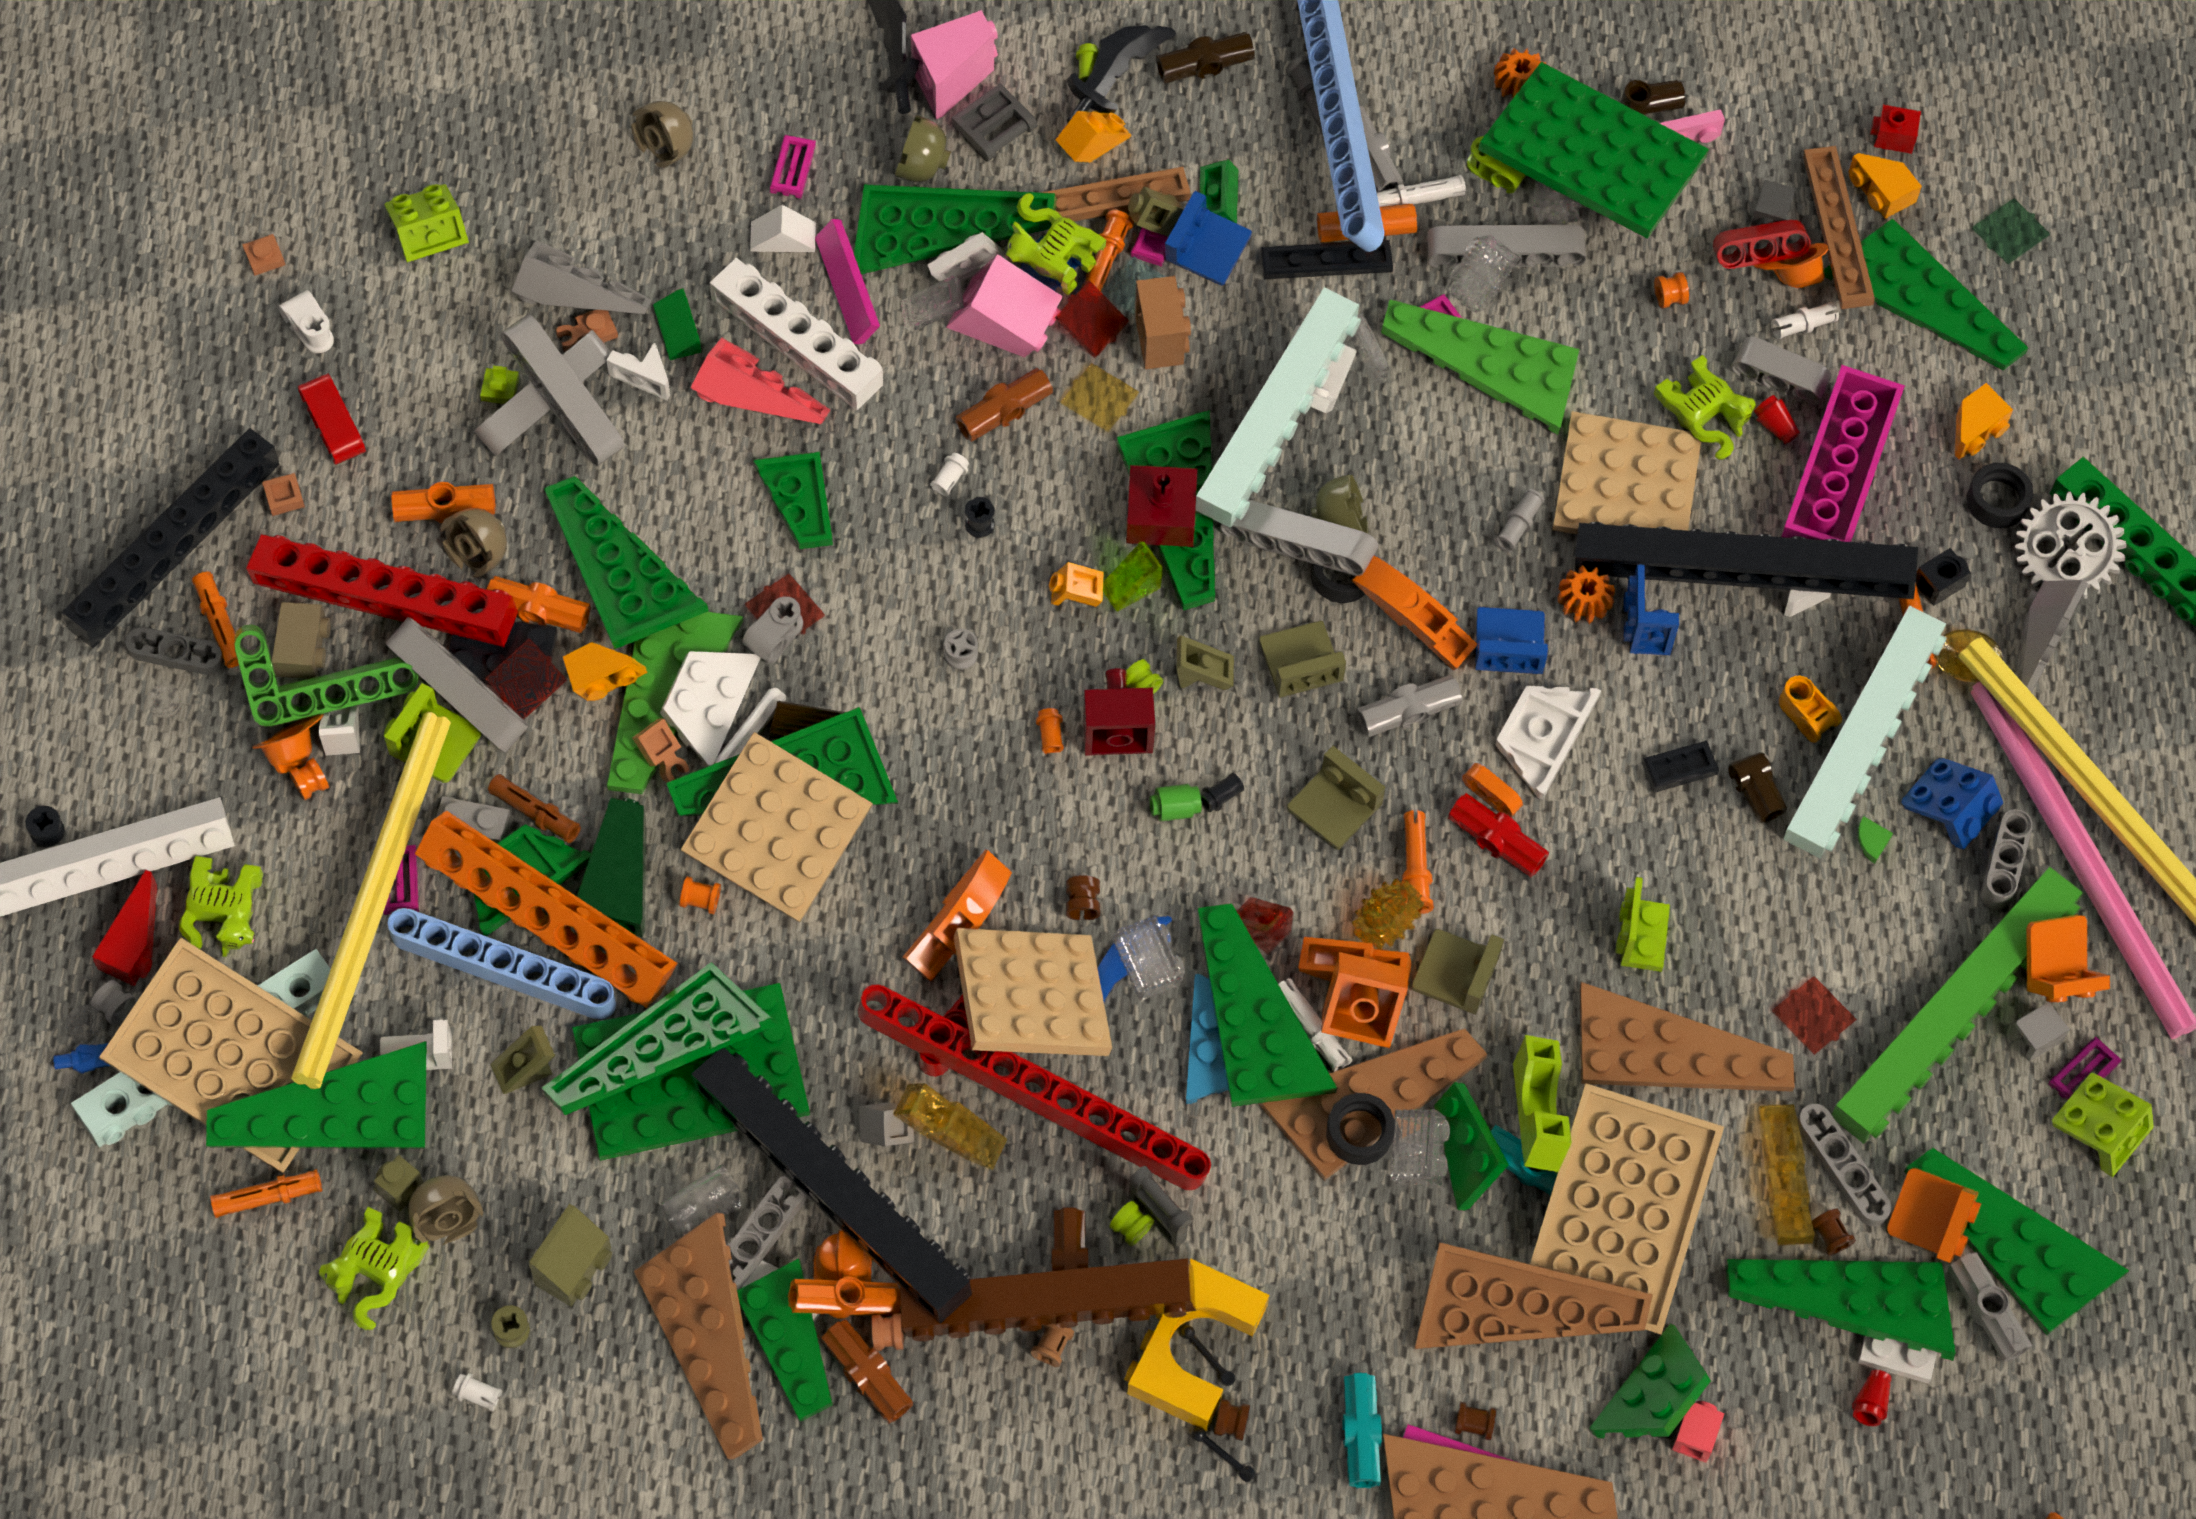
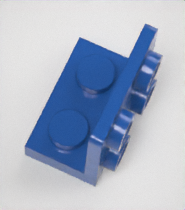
(1206, 241)
(1647, 631)
(1510, 640)

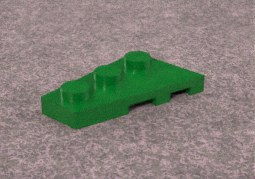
(799, 495)
(1471, 1150)

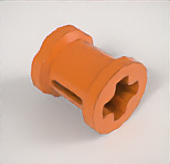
(700, 895)

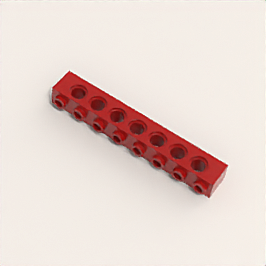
(491, 625)

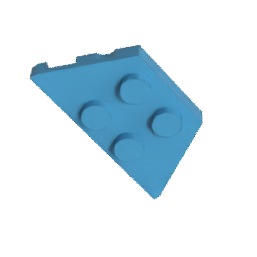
(1205, 1062)

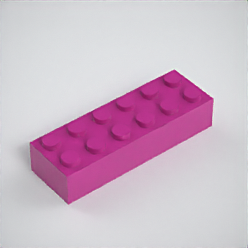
(1844, 457)

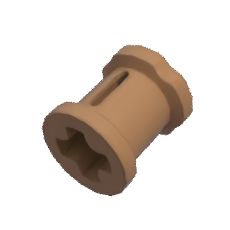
(1052, 1344)

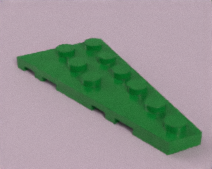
(1928, 295)
(1181, 445)
(835, 747)
(679, 1028)
(1258, 1032)
(356, 1107)
(2030, 1256)

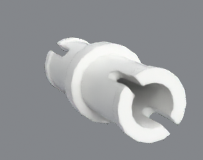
(1804, 320)

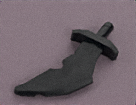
(892, 19)
(1112, 63)

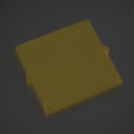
(1099, 397)

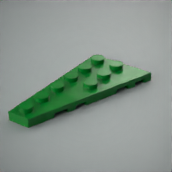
(922, 222)
(623, 575)
(1858, 1296)

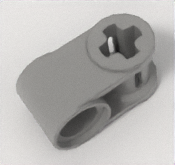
(770, 633)

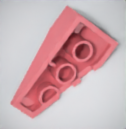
(735, 381)

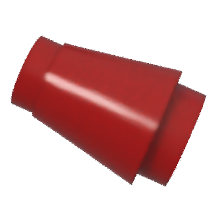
(1777, 419)
(1873, 1399)

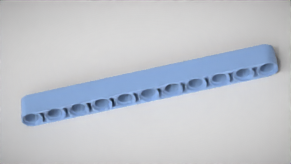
(1341, 123)

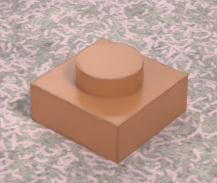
(263, 254)
(283, 494)

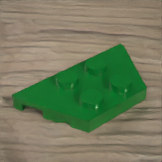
(542, 853)
(1656, 1391)

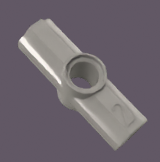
(1383, 168)
(1409, 705)
(1979, 1287)

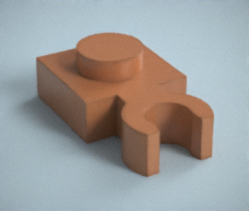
(595, 320)
(658, 747)

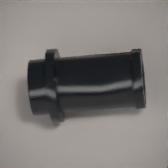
(1215, 796)

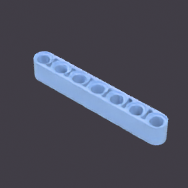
(492, 951)

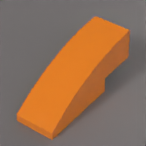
(1320, 955)

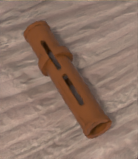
(545, 815)

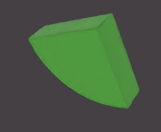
(1872, 838)

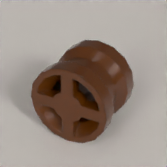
(1232, 1419)

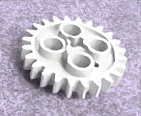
(2047, 526)

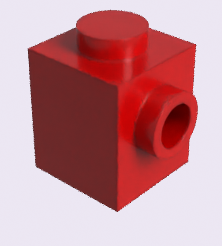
(1896, 128)

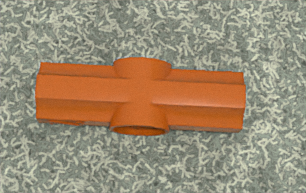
(1395, 219)
(423, 503)
(544, 605)
(825, 1297)

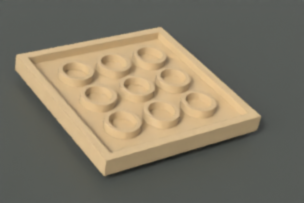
(1626, 474)
(776, 827)
(1032, 992)

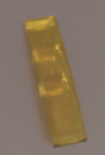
(1785, 1174)

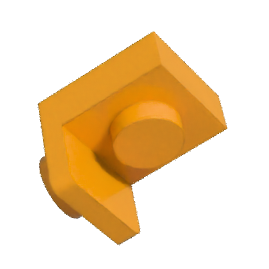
(1077, 584)

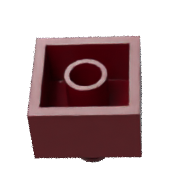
(1161, 505)
(1118, 717)

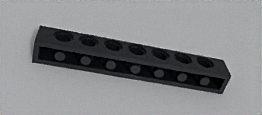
(170, 538)

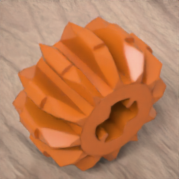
(1514, 70)
(1585, 605)

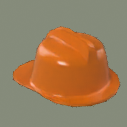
(1802, 270)
(290, 745)
(840, 1258)

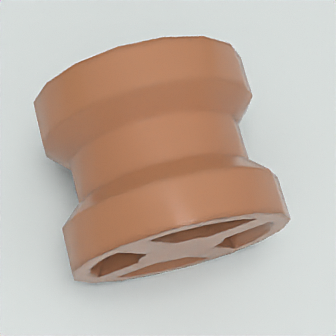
(887, 1332)

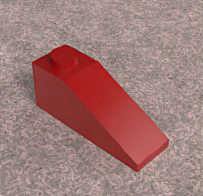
(129, 941)

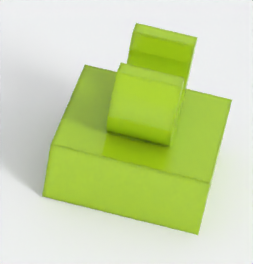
(499, 385)

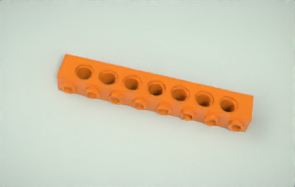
(563, 908)

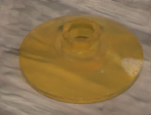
(1955, 643)

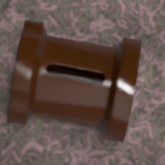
(1833, 1232)
(1475, 1421)

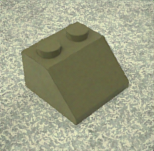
(570, 1257)

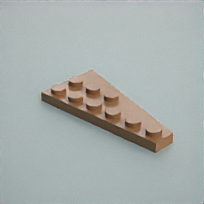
(1653, 1047)
(1401, 1079)
(1504, 1300)
(703, 1322)
(1460, 1484)

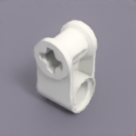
(308, 322)

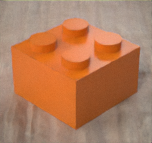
(1364, 1000)

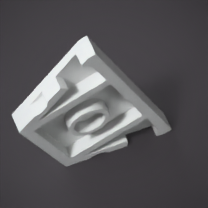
(707, 699)
(1543, 732)

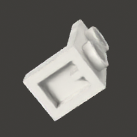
(438, 1045)

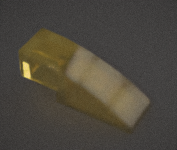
(950, 1125)

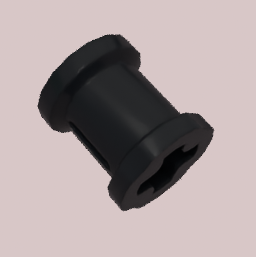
(979, 507)

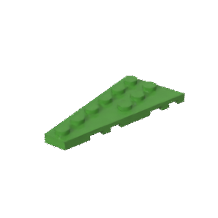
(1497, 361)
(643, 700)

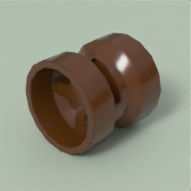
(1083, 896)

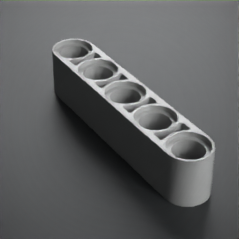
(1532, 243)
(562, 390)
(528, 404)
(1304, 538)
(457, 684)

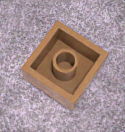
(1161, 322)

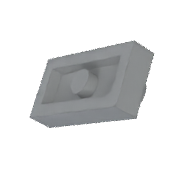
(484, 818)

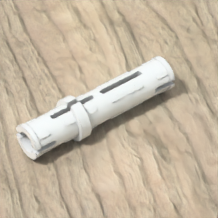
(1423, 192)
(1325, 1043)

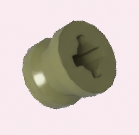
(513, 1334)

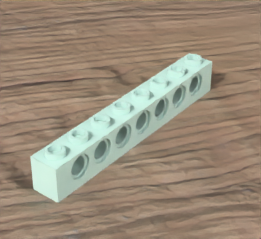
(95, 1106)

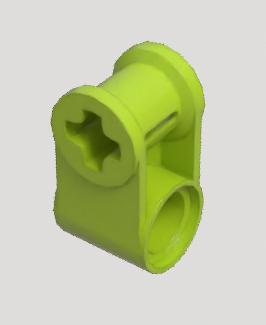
(1492, 169)

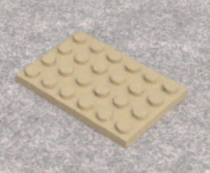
(212, 1039)
(1628, 1196)

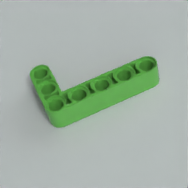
(314, 687)

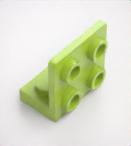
(427, 221)
(1642, 930)
(2106, 1120)

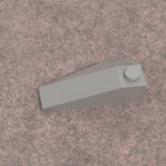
(553, 280)

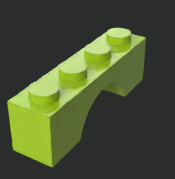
(1536, 1077)

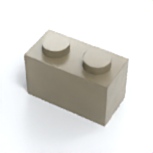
(299, 640)

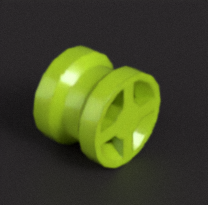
(1141, 676)
(1131, 1223)

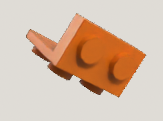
(2060, 960)
(1934, 1214)

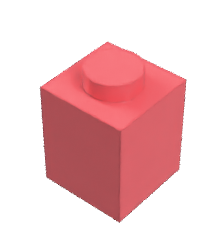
(1698, 1431)

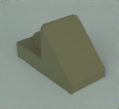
(1203, 664)
(524, 1060)

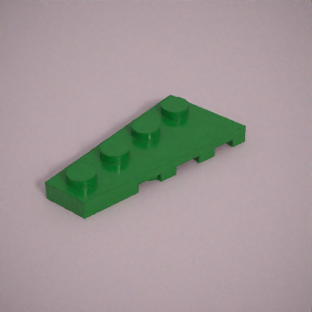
(788, 1340)

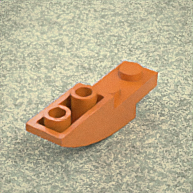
(1416, 610)
(964, 908)

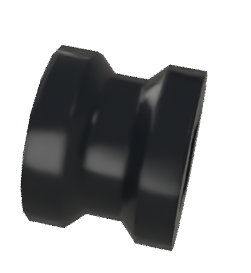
(51, 832)

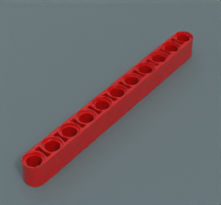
(1042, 1102)

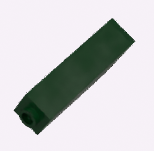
(617, 866)

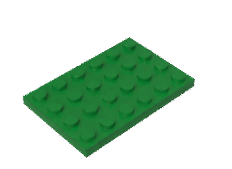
(1593, 149)
(669, 1107)

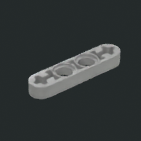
(1847, 1163)
(764, 1237)

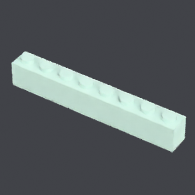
(1277, 408)
(1865, 732)

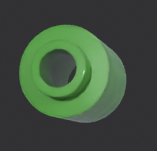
(1175, 802)

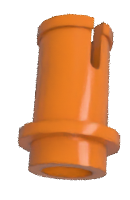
(1050, 729)

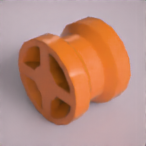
(1671, 290)
(308, 779)

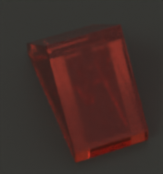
(1266, 922)

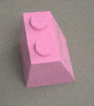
(953, 59)
(1006, 308)

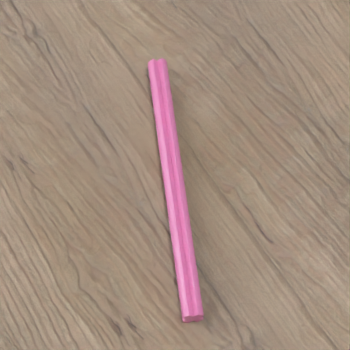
(2089, 867)

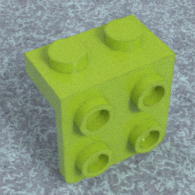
(458, 742)

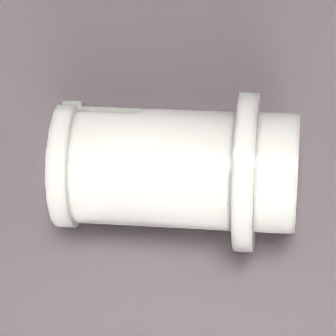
(950, 473)
(476, 1392)

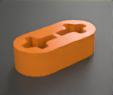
(1492, 789)

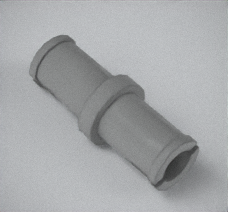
(1519, 520)

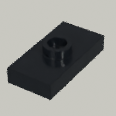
(1680, 766)

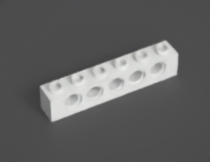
(853, 387)

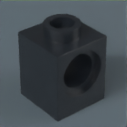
(1939, 588)

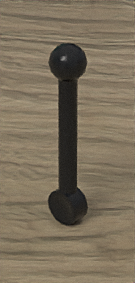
(1227, 1377)
(1245, 1472)

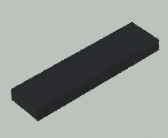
(1324, 260)

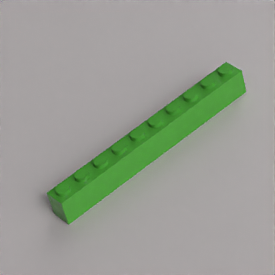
(1952, 1011)

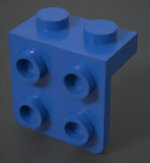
(1957, 797)

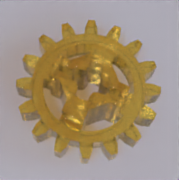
(1388, 913)

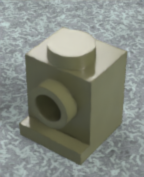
(1155, 211)
(394, 1179)

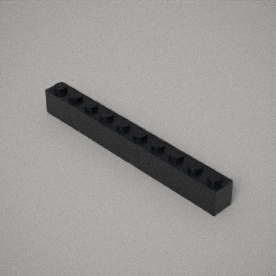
(1748, 560)
(832, 1184)

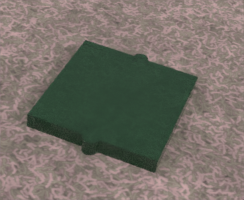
(2011, 231)

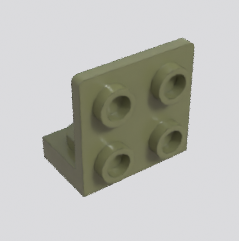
(1302, 659)
(1337, 799)
(1457, 970)

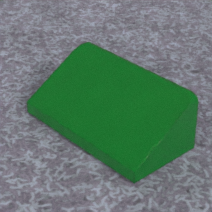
(1220, 186)
(677, 325)

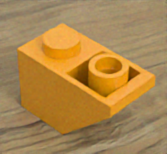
(1092, 135)
(1885, 182)
(1978, 419)
(598, 670)

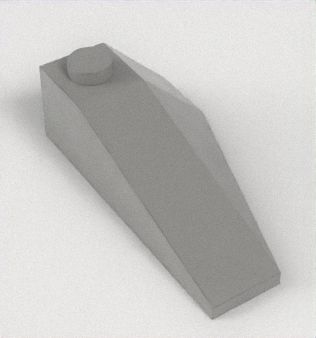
(2044, 625)

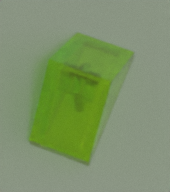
(1133, 578)

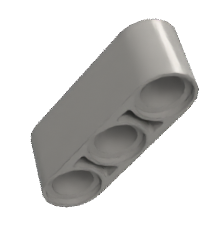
(1781, 369)
(2010, 846)

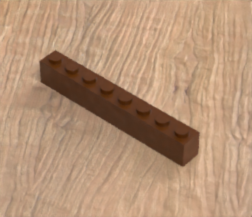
(1061, 1299)

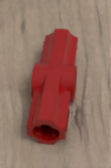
(1498, 834)

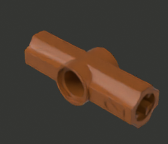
(1004, 404)
(867, 1370)

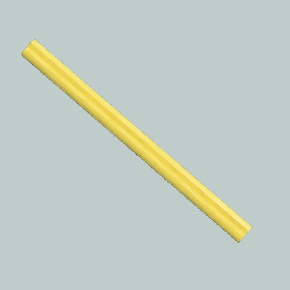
(2082, 774)
(370, 902)

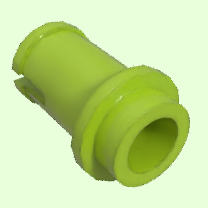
(1086, 55)

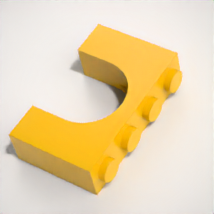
(1157, 1375)

